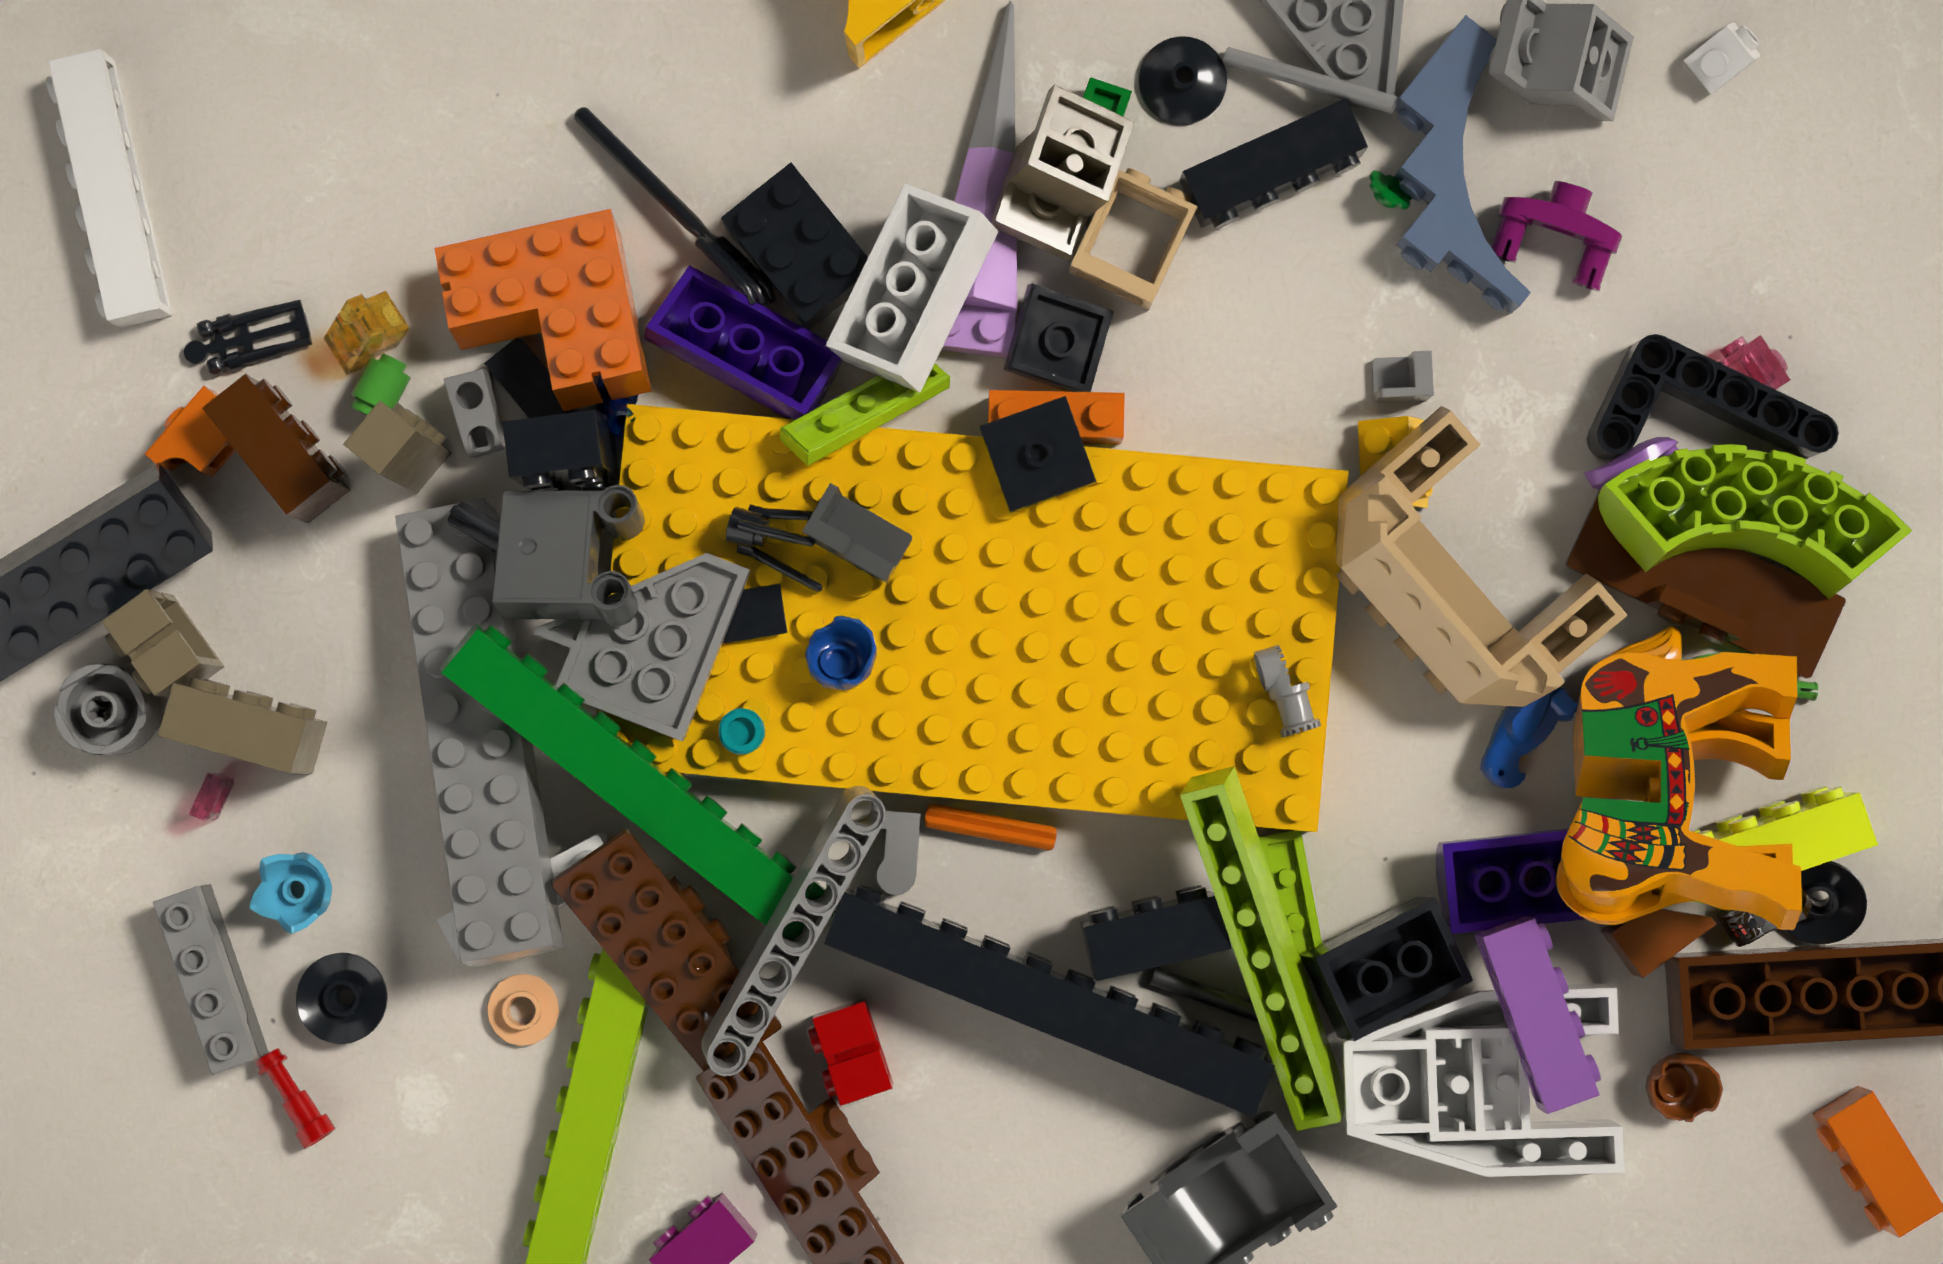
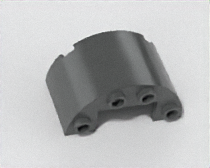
(1229, 1198)

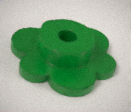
(1387, 191)

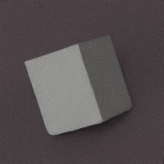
(1403, 378)

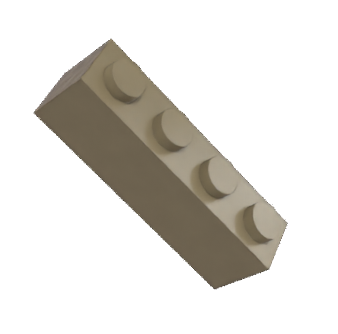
(399, 445)

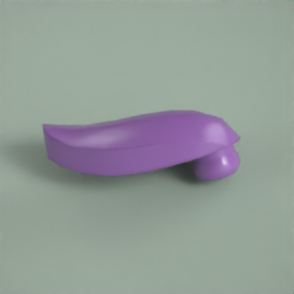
(1649, 449)

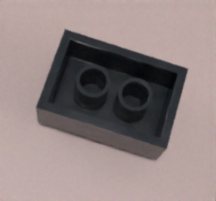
(797, 245)
(561, 451)
(1154, 933)
(1386, 968)

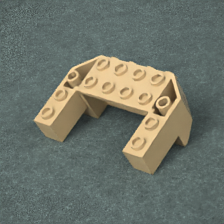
(1434, 601)

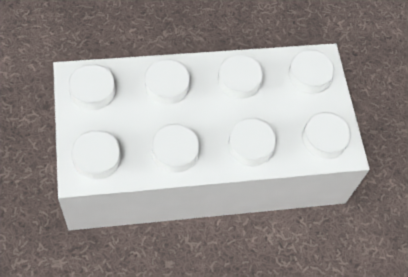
(912, 287)

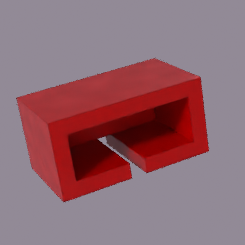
(851, 1051)

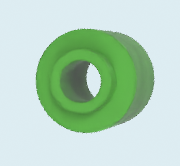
(380, 381)

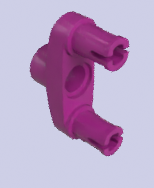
(1563, 214)

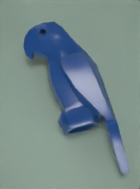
(1520, 732)

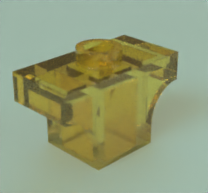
(365, 330)

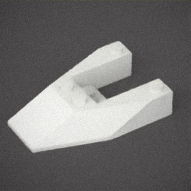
(1459, 1095)

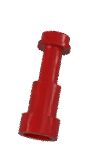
(298, 1104)

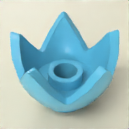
(274, 895)

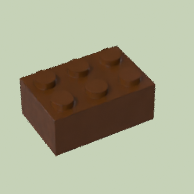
(278, 447)

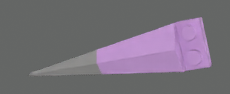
(990, 309)

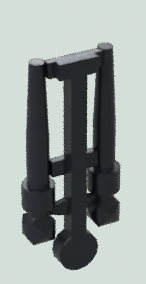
(198, 352)

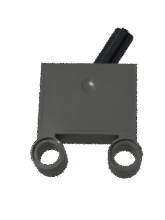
(552, 551)

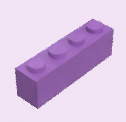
(1538, 1014)

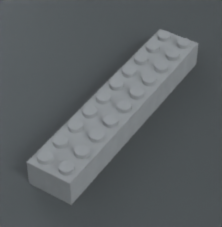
(479, 763)

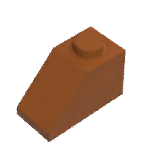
(1655, 938)

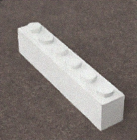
(108, 189)

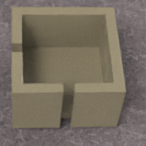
(160, 642)

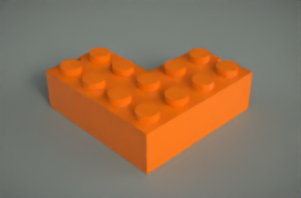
(556, 281)

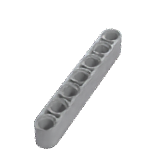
(792, 952)

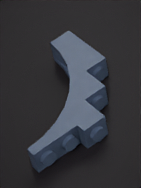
(1435, 170)

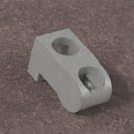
(476, 412)
(899, 867)

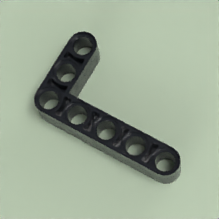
(1706, 397)

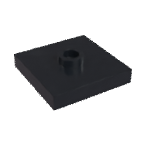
(1058, 339)
(1037, 454)

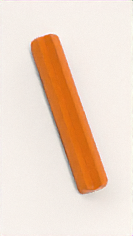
(990, 827)

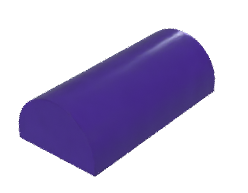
(744, 345)
(1501, 880)

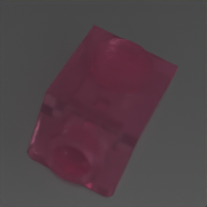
(1758, 360)

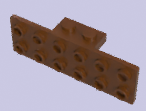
(1718, 591)
(657, 938)
(803, 1160)

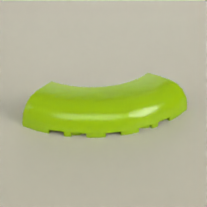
(1753, 505)

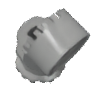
(1290, 700)

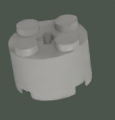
(85, 699)

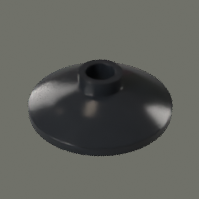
(1179, 101)
(1839, 913)
(320, 1004)

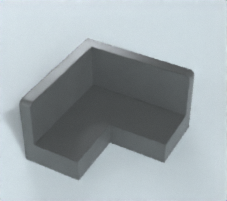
(857, 535)

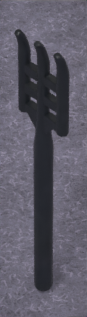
(716, 248)

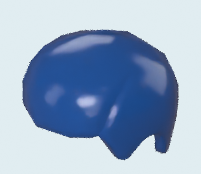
(841, 653)

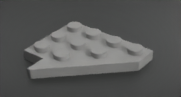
(661, 658)

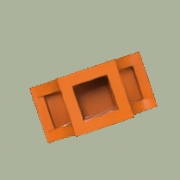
(192, 438)

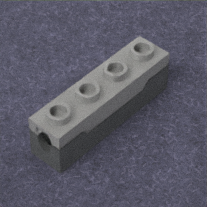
(210, 978)

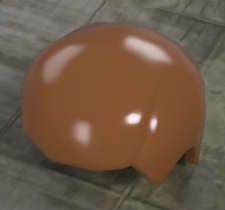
(1683, 1087)

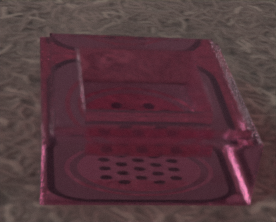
(212, 796)

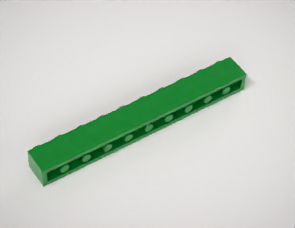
(623, 773)

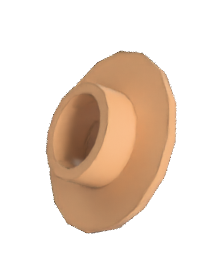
(545, 1006)

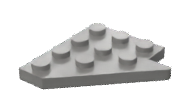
(1346, 37)

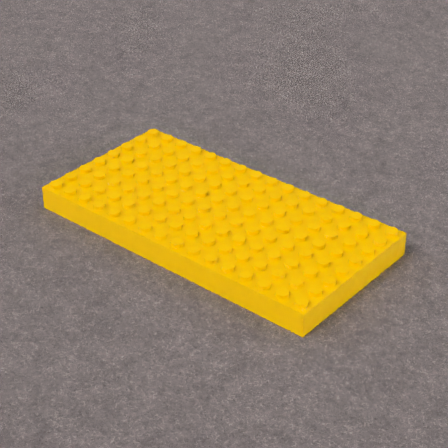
(1019, 653)

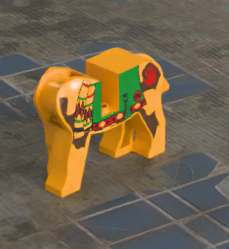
(1637, 739)

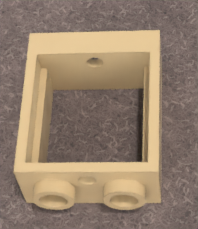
(1113, 279)

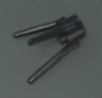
(750, 529)

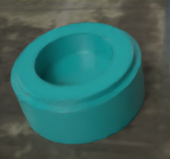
(741, 731)

